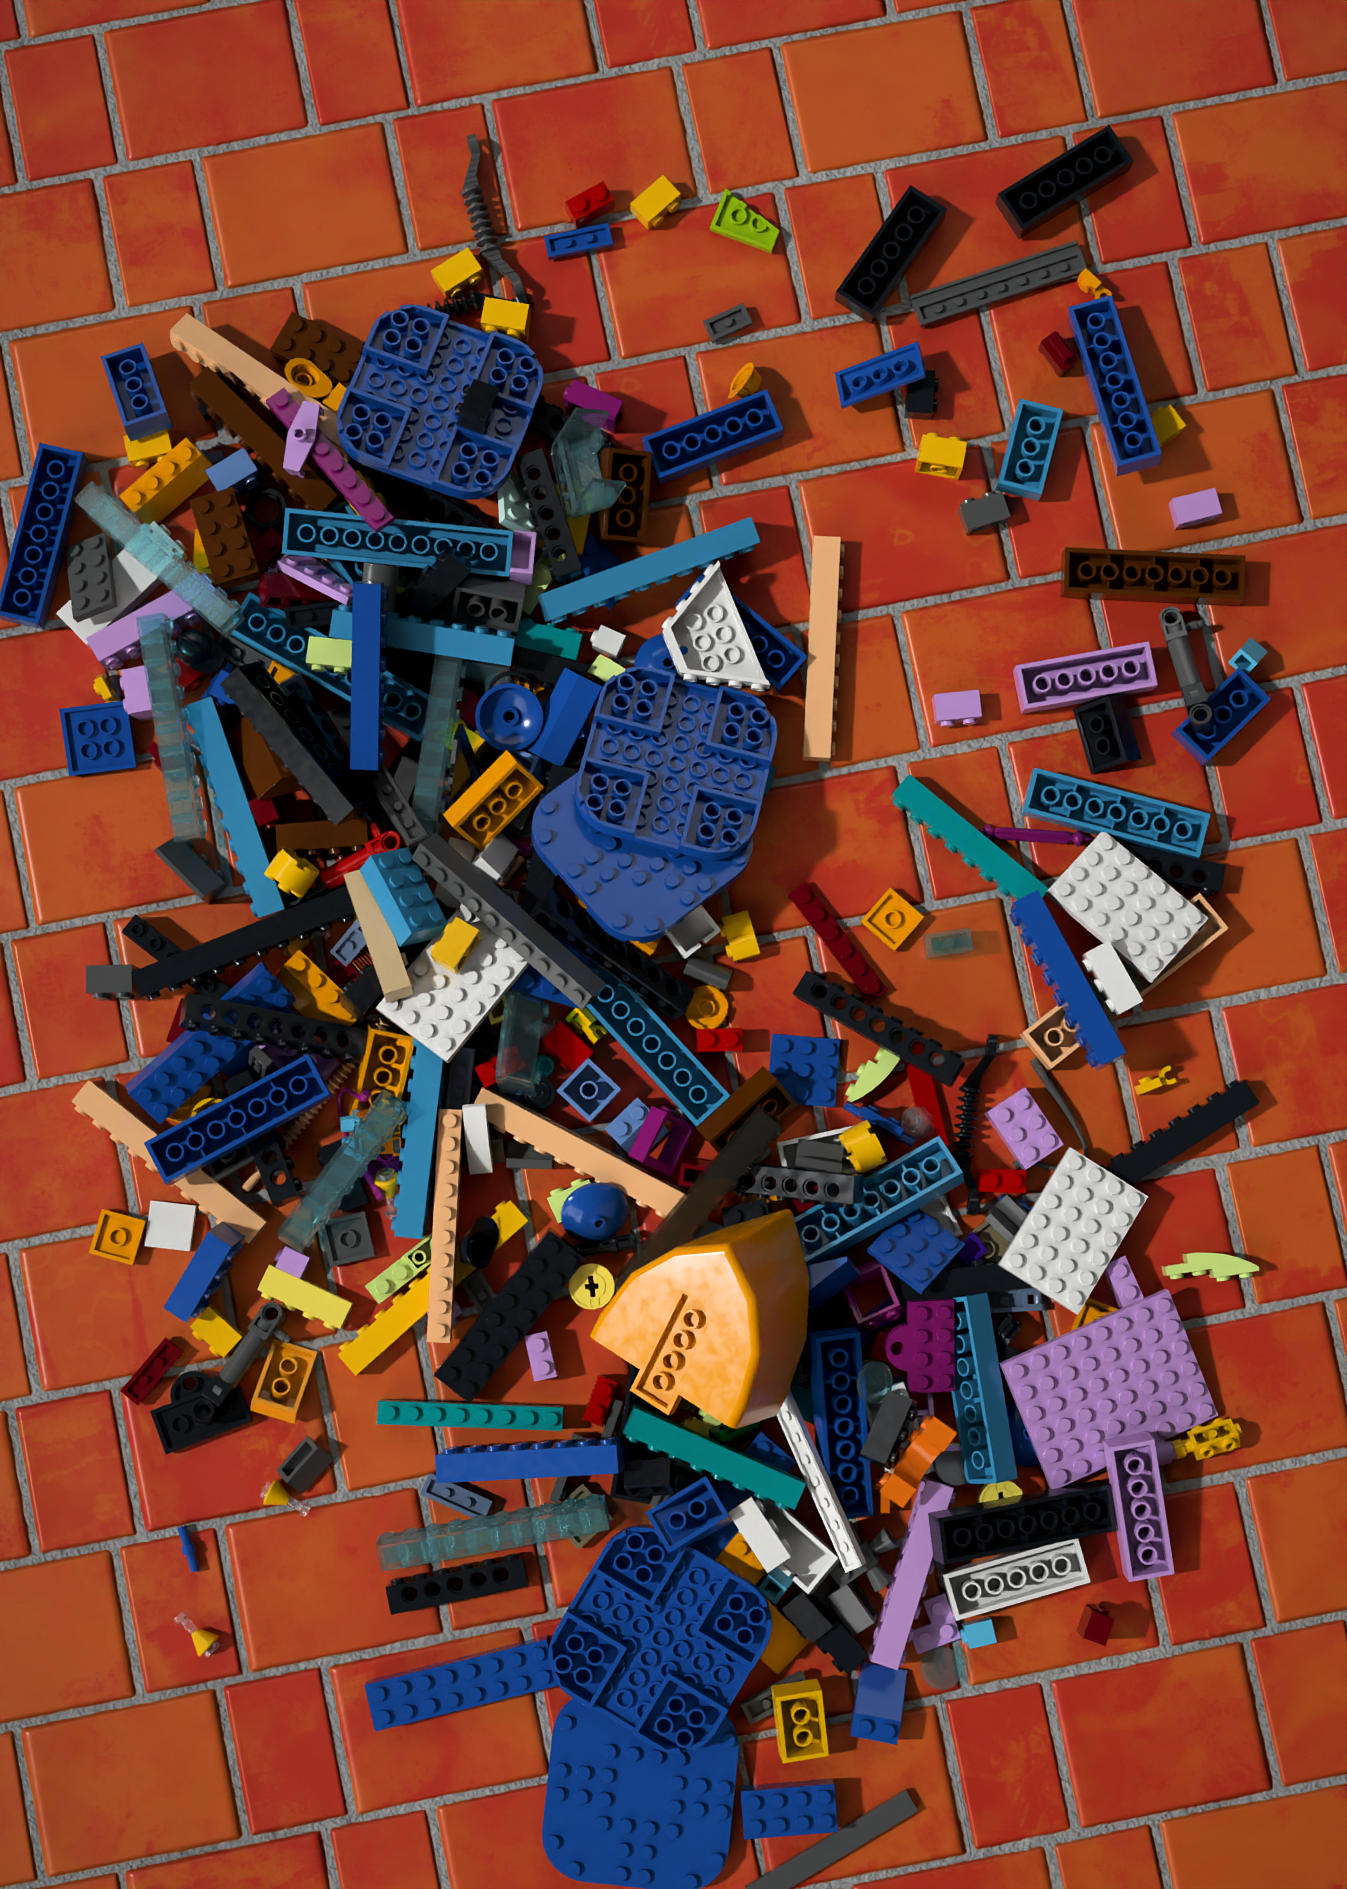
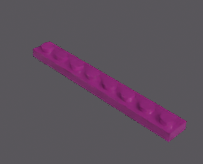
(335, 467)

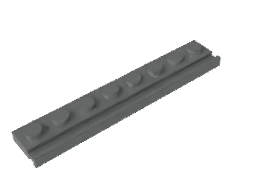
(998, 284)

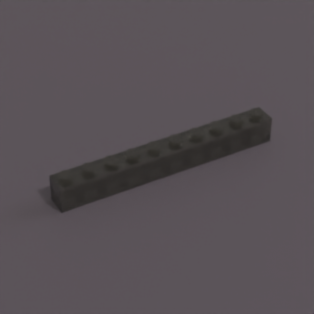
(707, 1190)

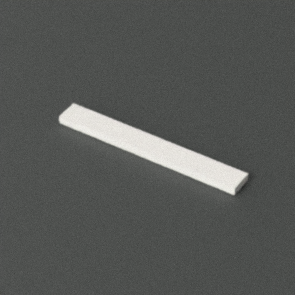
(820, 1485)

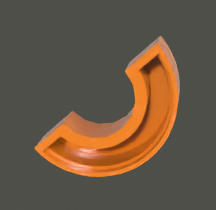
(915, 1459)

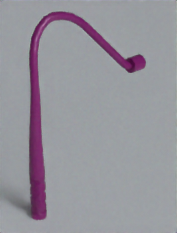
(364, 1096)

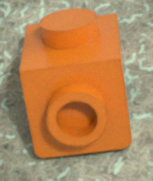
(884, 1502)

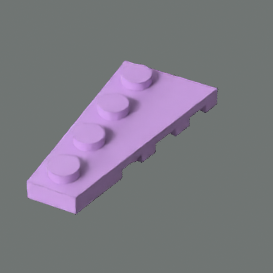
(317, 576)

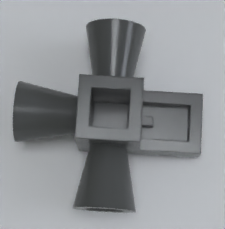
(871, 1551)

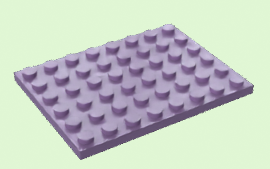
(1108, 1382)

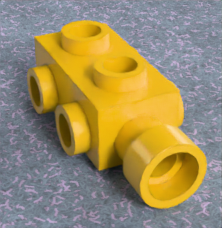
(1209, 1440)

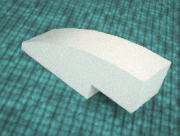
(477, 1138)

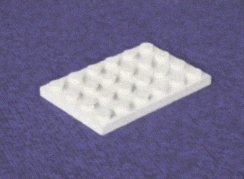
(1127, 905)
(449, 1005)
(1073, 1230)

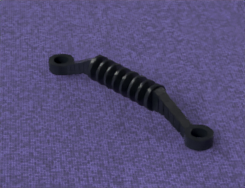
(475, 300)
(962, 1156)

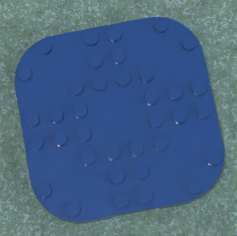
(407, 394)
(676, 764)
(626, 885)
(660, 1639)
(633, 1811)

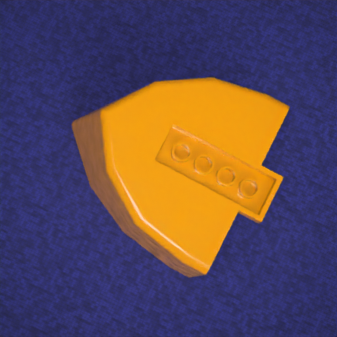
(716, 1321)

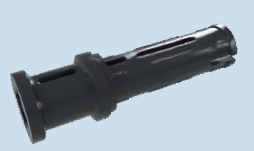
(614, 1244)

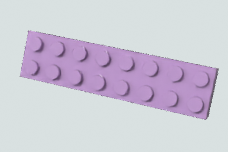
(909, 1577)

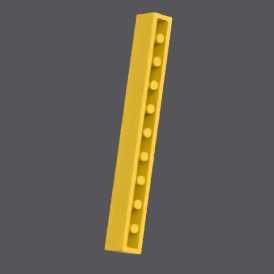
(413, 1305)

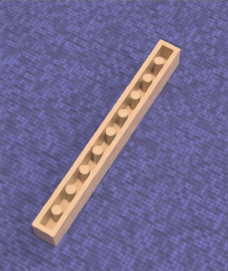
(243, 371)
(821, 648)
(579, 1152)
(200, 1186)
(445, 1226)

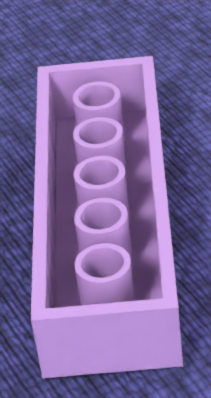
(121, 639)
(1084, 677)
(1138, 1506)

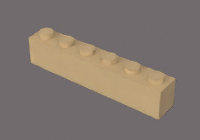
(380, 940)

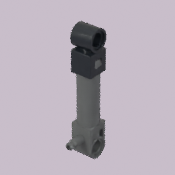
(1187, 673)
(222, 1387)

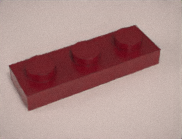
(152, 1371)

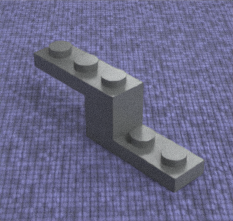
(616, 1412)

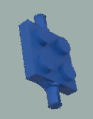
(888, 1126)

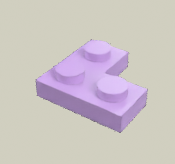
(942, 1625)

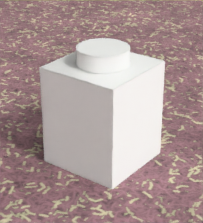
(608, 642)

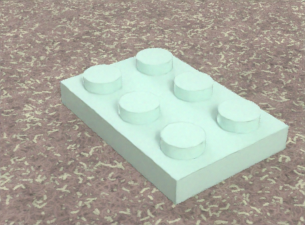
(514, 506)

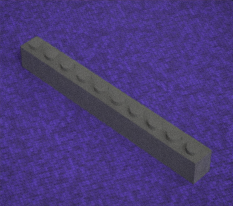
(508, 921)

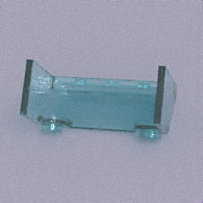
(578, 467)
(520, 1043)

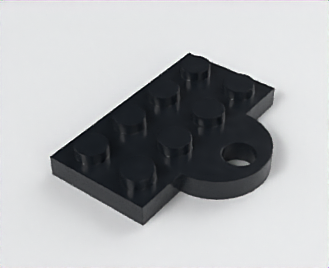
(175, 1420)

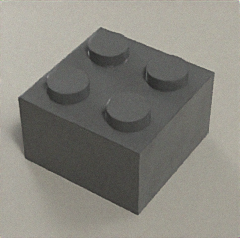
(110, 981)

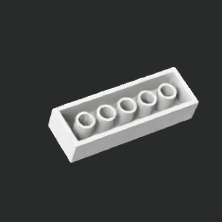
(1014, 1578)

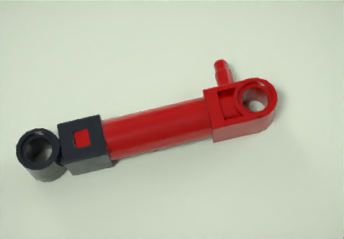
(333, 875)

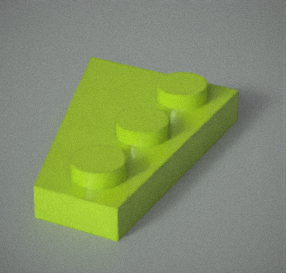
(741, 224)

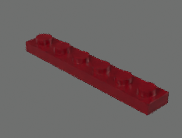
(837, 942)

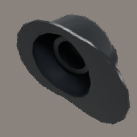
(199, 651)
(480, 1243)

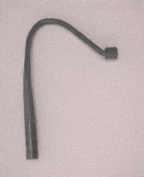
(1043, 1075)

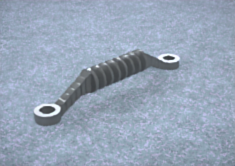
(473, 200)

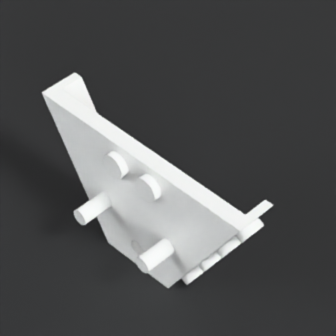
(714, 637)

